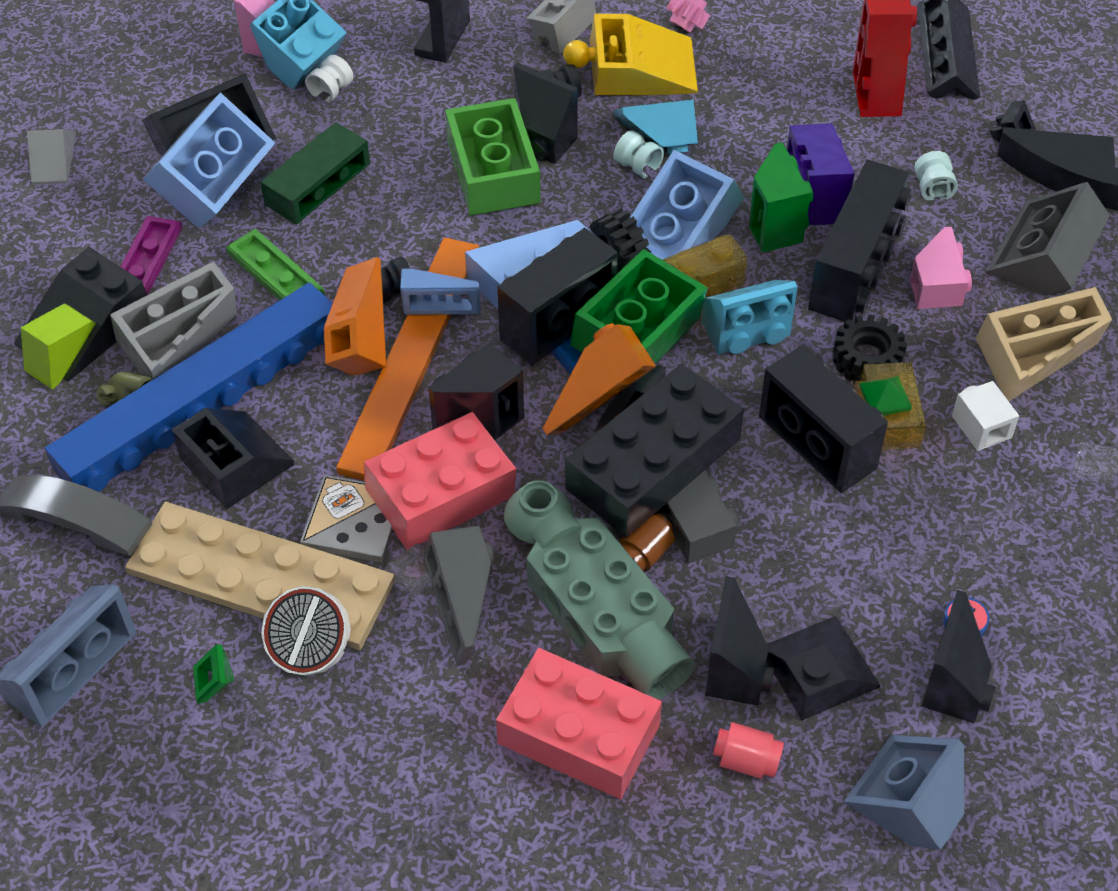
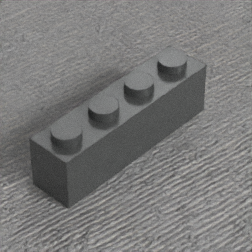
(701, 520)

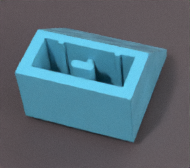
(296, 38)
(750, 316)

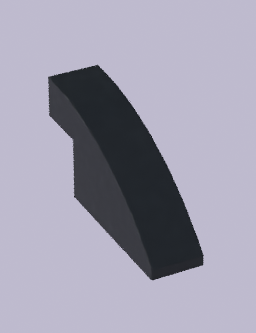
(1063, 160)

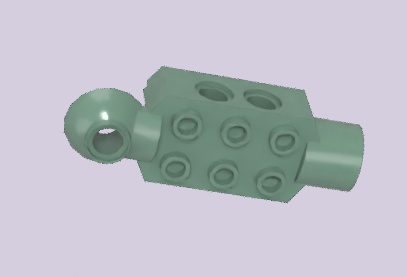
(597, 592)

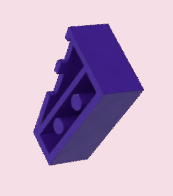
(824, 166)

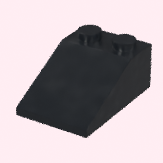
(95, 290)

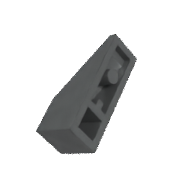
(459, 575)

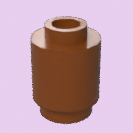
(649, 541)

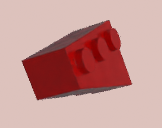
(883, 56)

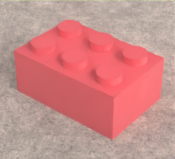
(439, 479)
(579, 722)

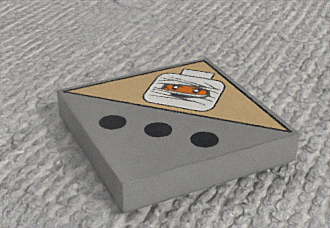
(347, 521)

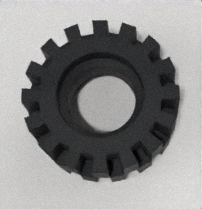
(621, 234)
(871, 333)

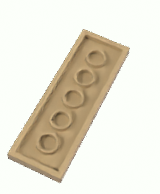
(252, 567)

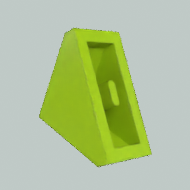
(53, 343)

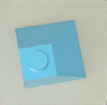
(662, 123)

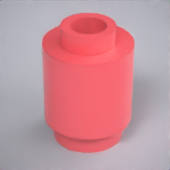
(748, 751)

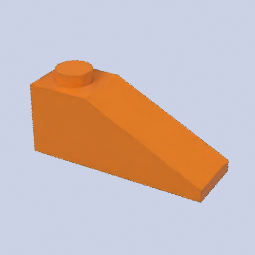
(600, 374)

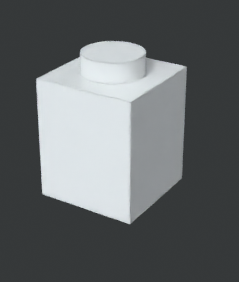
(985, 415)

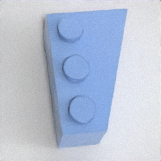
(497, 261)

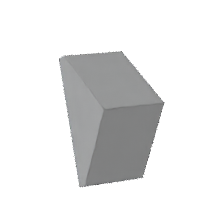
(50, 155)

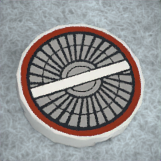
(305, 631)

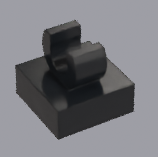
(1015, 117)

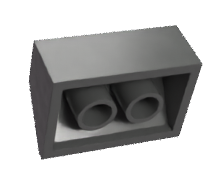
(1051, 240)

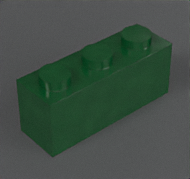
(315, 173)

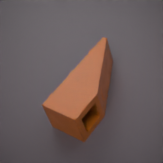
(356, 321)

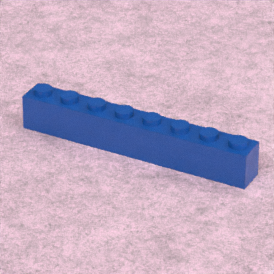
(208, 379)

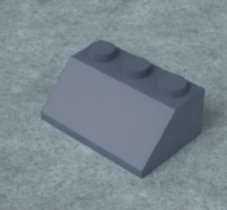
(67, 653)

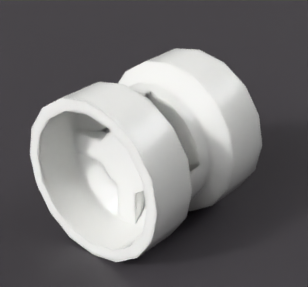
(331, 77)

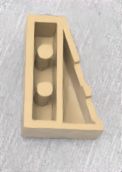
(1040, 338)

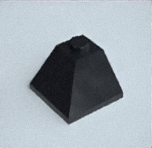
(547, 111)
(737, 651)
(960, 667)
(820, 668)

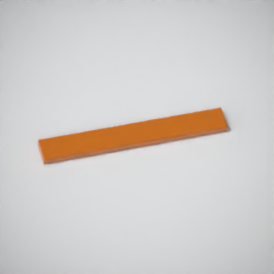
(403, 372)

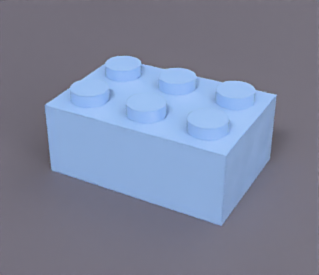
(209, 161)

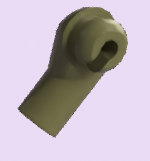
(120, 386)

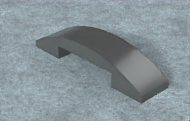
(76, 508)

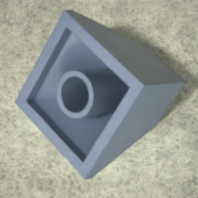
(914, 789)

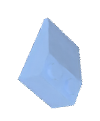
(685, 206)

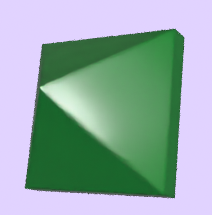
(886, 395)
(216, 662)

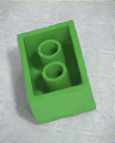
(493, 156)

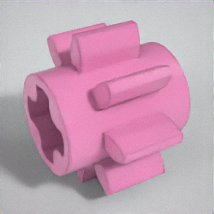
(688, 13)

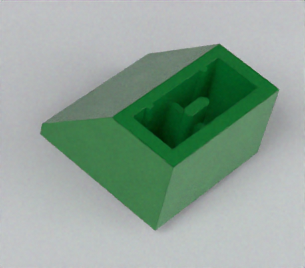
(779, 202)

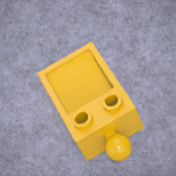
(635, 57)

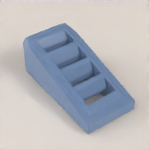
(429, 294)

